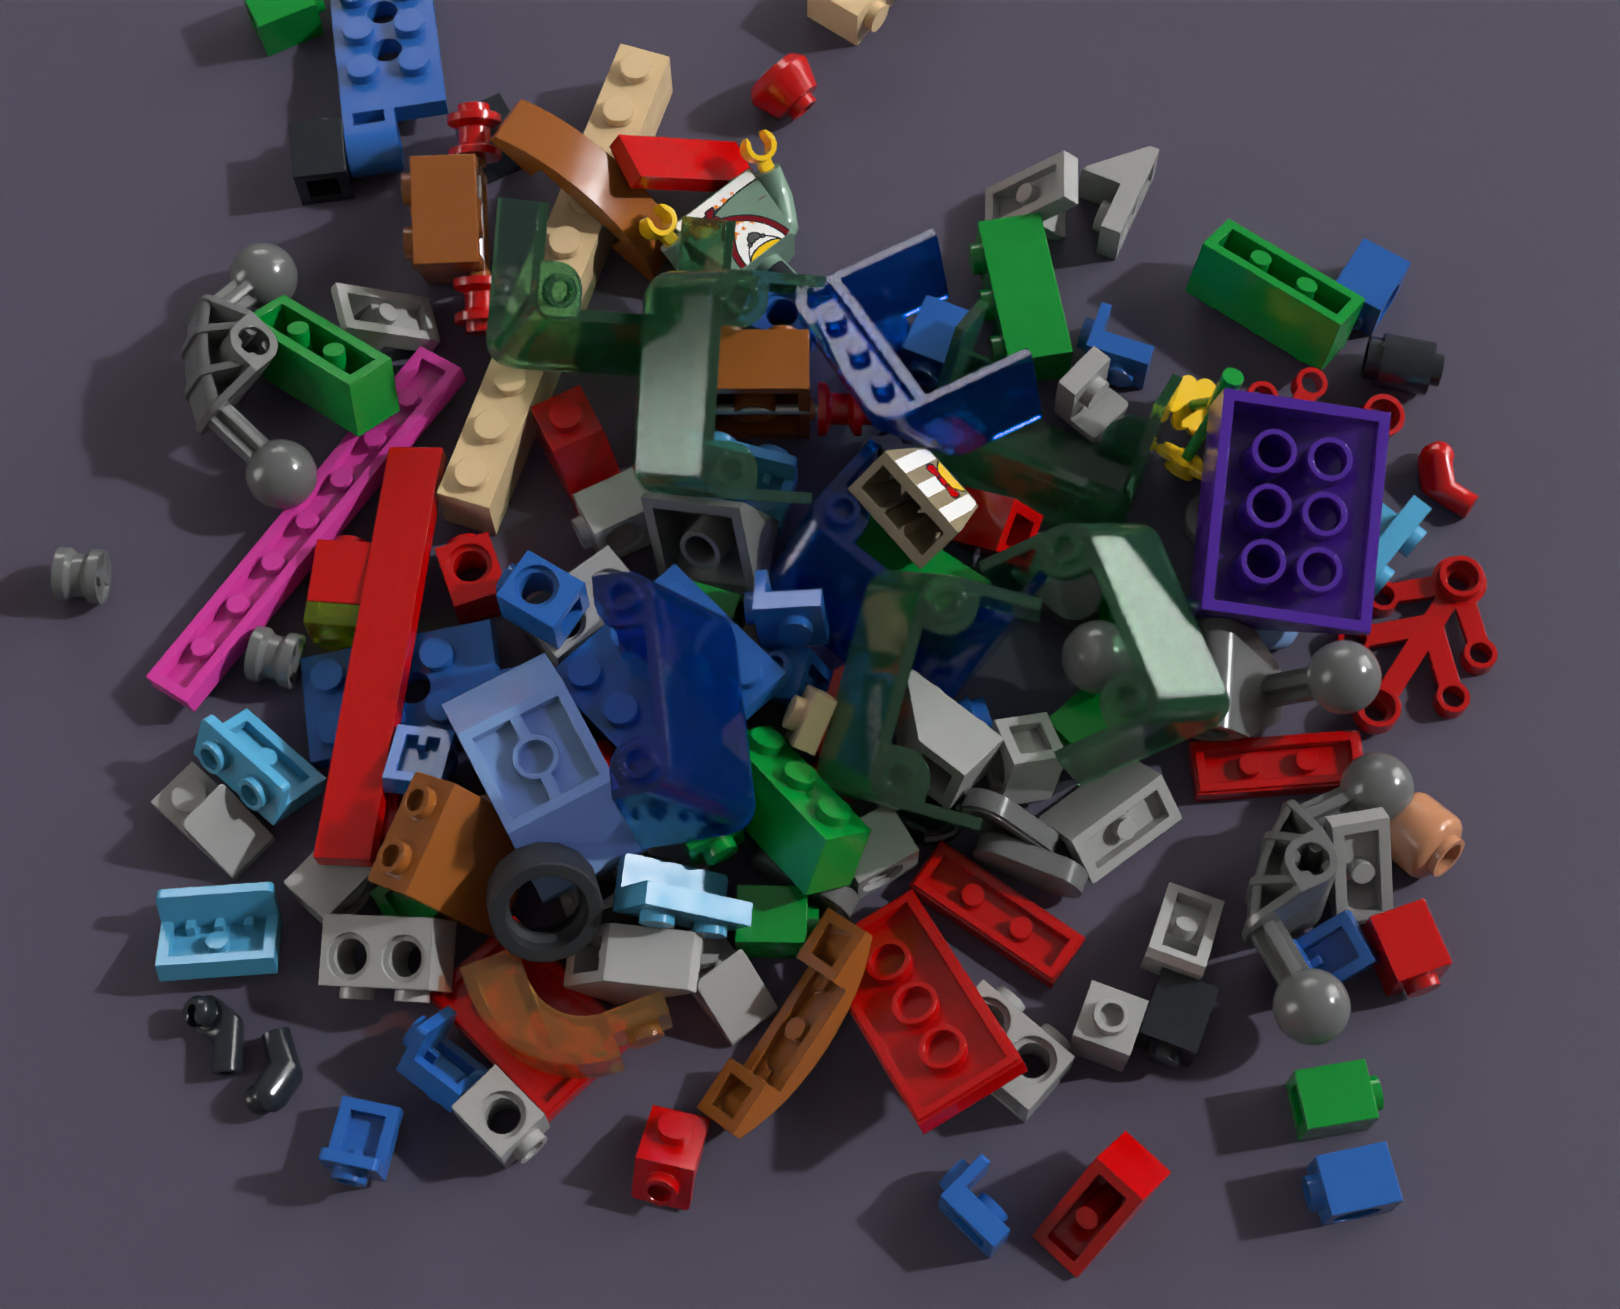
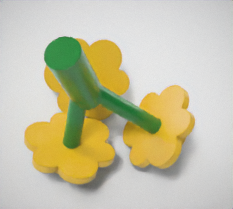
(1191, 413)

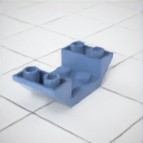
(542, 768)

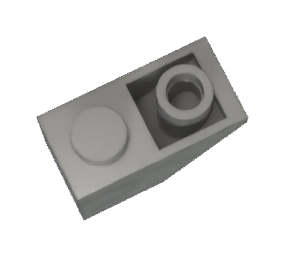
(947, 737)
(635, 962)

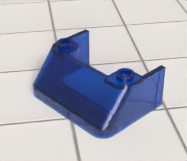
(862, 328)
(826, 558)

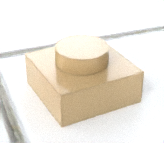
(808, 718)

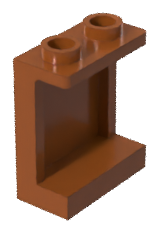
(444, 851)

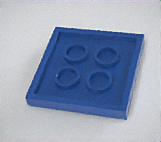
(618, 692)

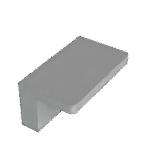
(1113, 817)

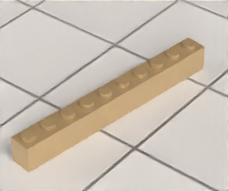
(500, 421)

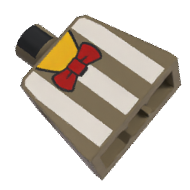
(915, 501)

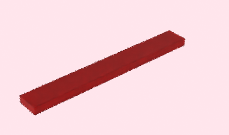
(380, 657)

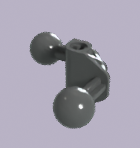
(224, 360)
(1339, 675)
(1293, 887)

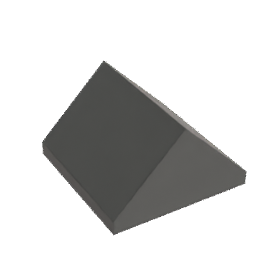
(710, 539)

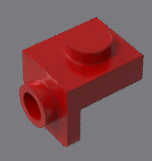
(669, 1157)

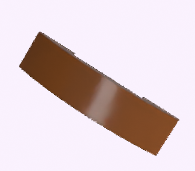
(587, 174)
(798, 1034)

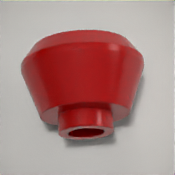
(786, 88)

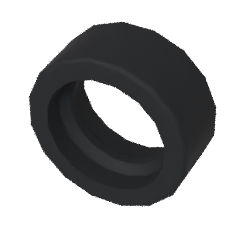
(558, 940)

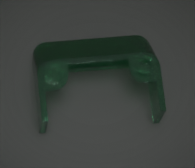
(537, 301)
(680, 381)
(1051, 467)
(1174, 678)
(857, 746)

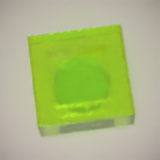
(331, 624)

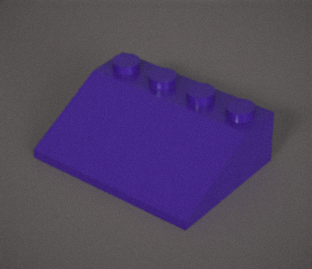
(1289, 514)

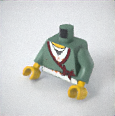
(758, 205)

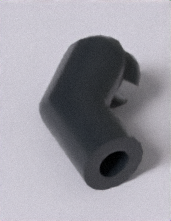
(220, 1026)
(280, 1077)

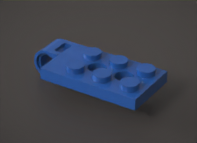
(385, 92)
(449, 658)

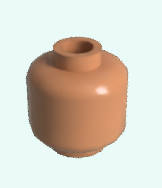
(1425, 838)

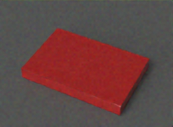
(545, 1090)

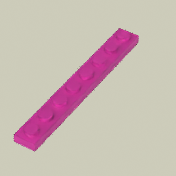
(288, 547)

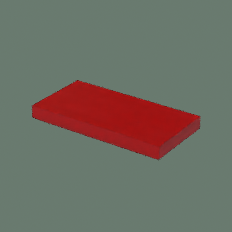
(928, 1017)

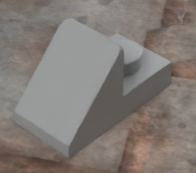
(1042, 188)
(1119, 189)
(385, 317)
(213, 820)
(1365, 863)
(1183, 932)
(732, 990)

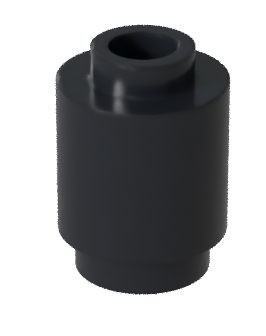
(1402, 363)

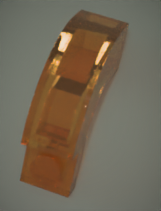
(552, 1039)

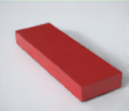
(677, 162)
(1271, 765)
(996, 914)

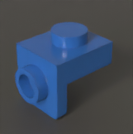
(1128, 357)
(786, 617)
(1338, 947)
(436, 1062)
(362, 1141)

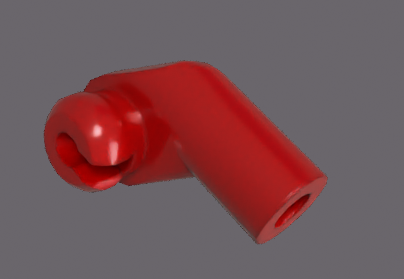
(1438, 479)

